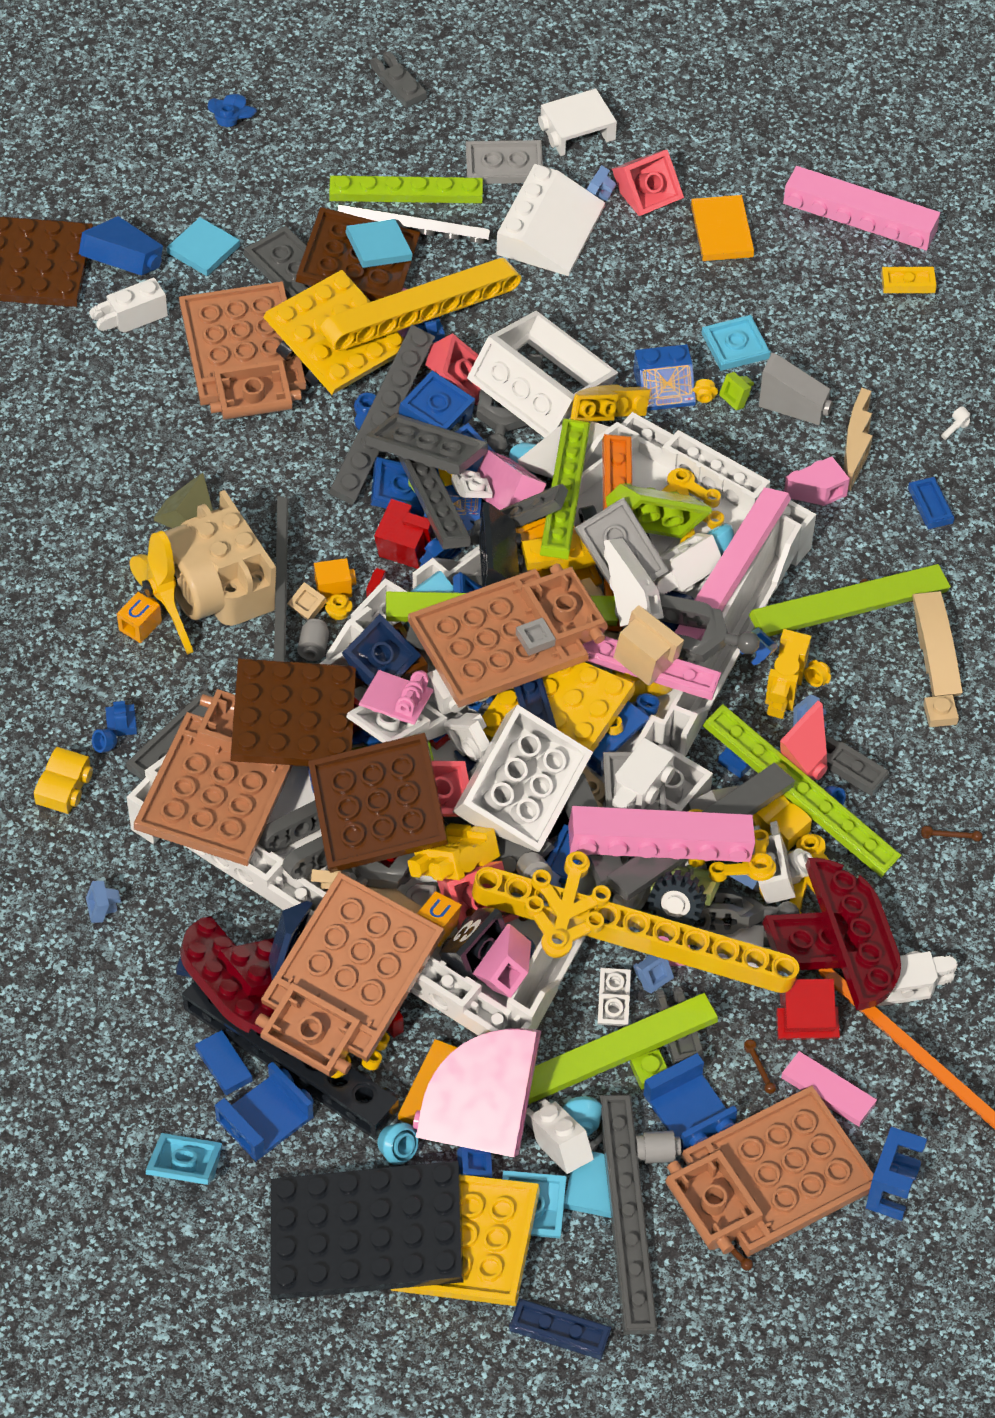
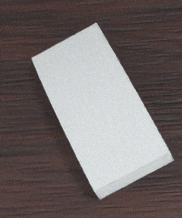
(471, 485)
(614, 997)

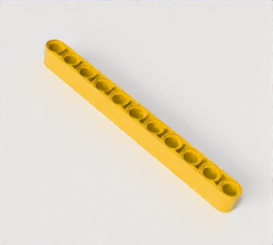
(648, 938)

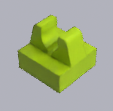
(736, 390)

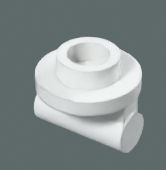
(797, 862)

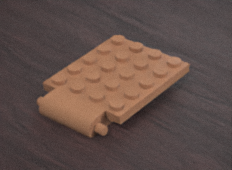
(237, 352)
(476, 638)
(204, 796)
(346, 976)
(769, 1175)

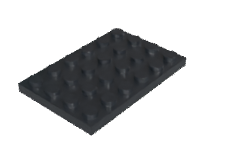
(366, 1230)

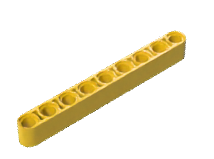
(420, 304)

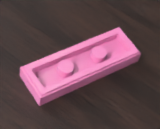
(834, 1091)

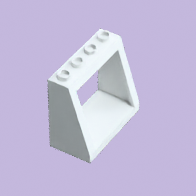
(523, 385)

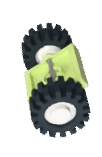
(683, 893)

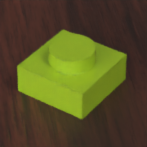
(647, 1066)

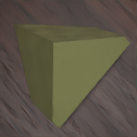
(184, 503)

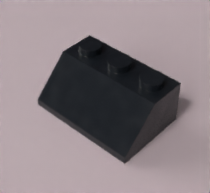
(498, 546)

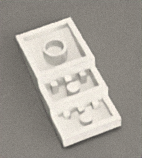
(389, 728)

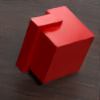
(403, 535)
(808, 1011)

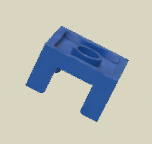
(438, 403)
(895, 1173)

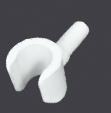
(961, 419)

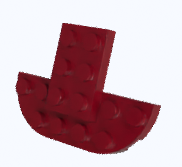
(845, 935)
(229, 973)

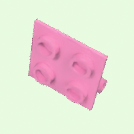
(398, 696)

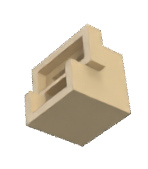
(647, 646)

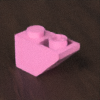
(818, 483)
(505, 962)

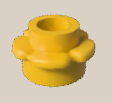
(705, 390)
(338, 612)
(817, 673)

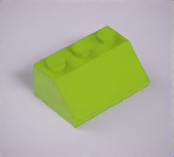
(661, 511)

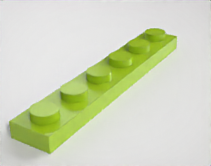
(406, 189)

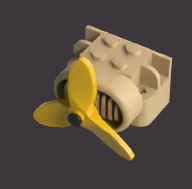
(208, 568)

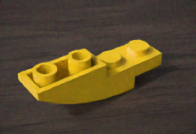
(609, 401)
(578, 555)

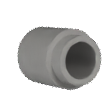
(313, 640)
(531, 862)
(658, 1147)

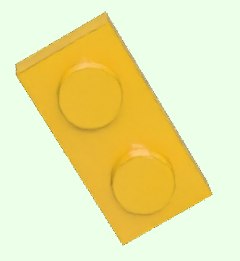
(908, 280)

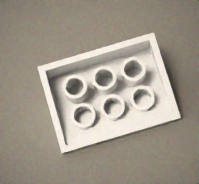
(549, 221)
(523, 780)

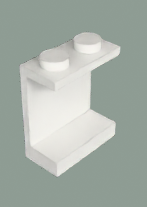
(576, 117)

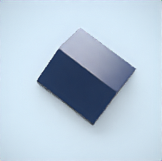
(380, 649)
(289, 929)

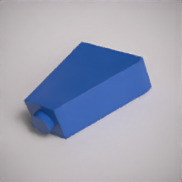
(121, 246)

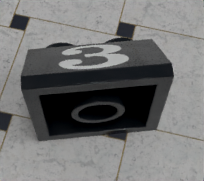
(472, 941)

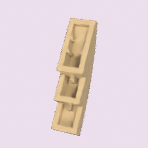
(858, 440)
(937, 644)

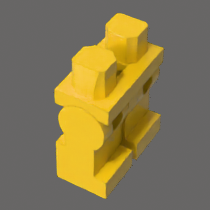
(787, 672)
(465, 851)

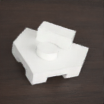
(468, 735)

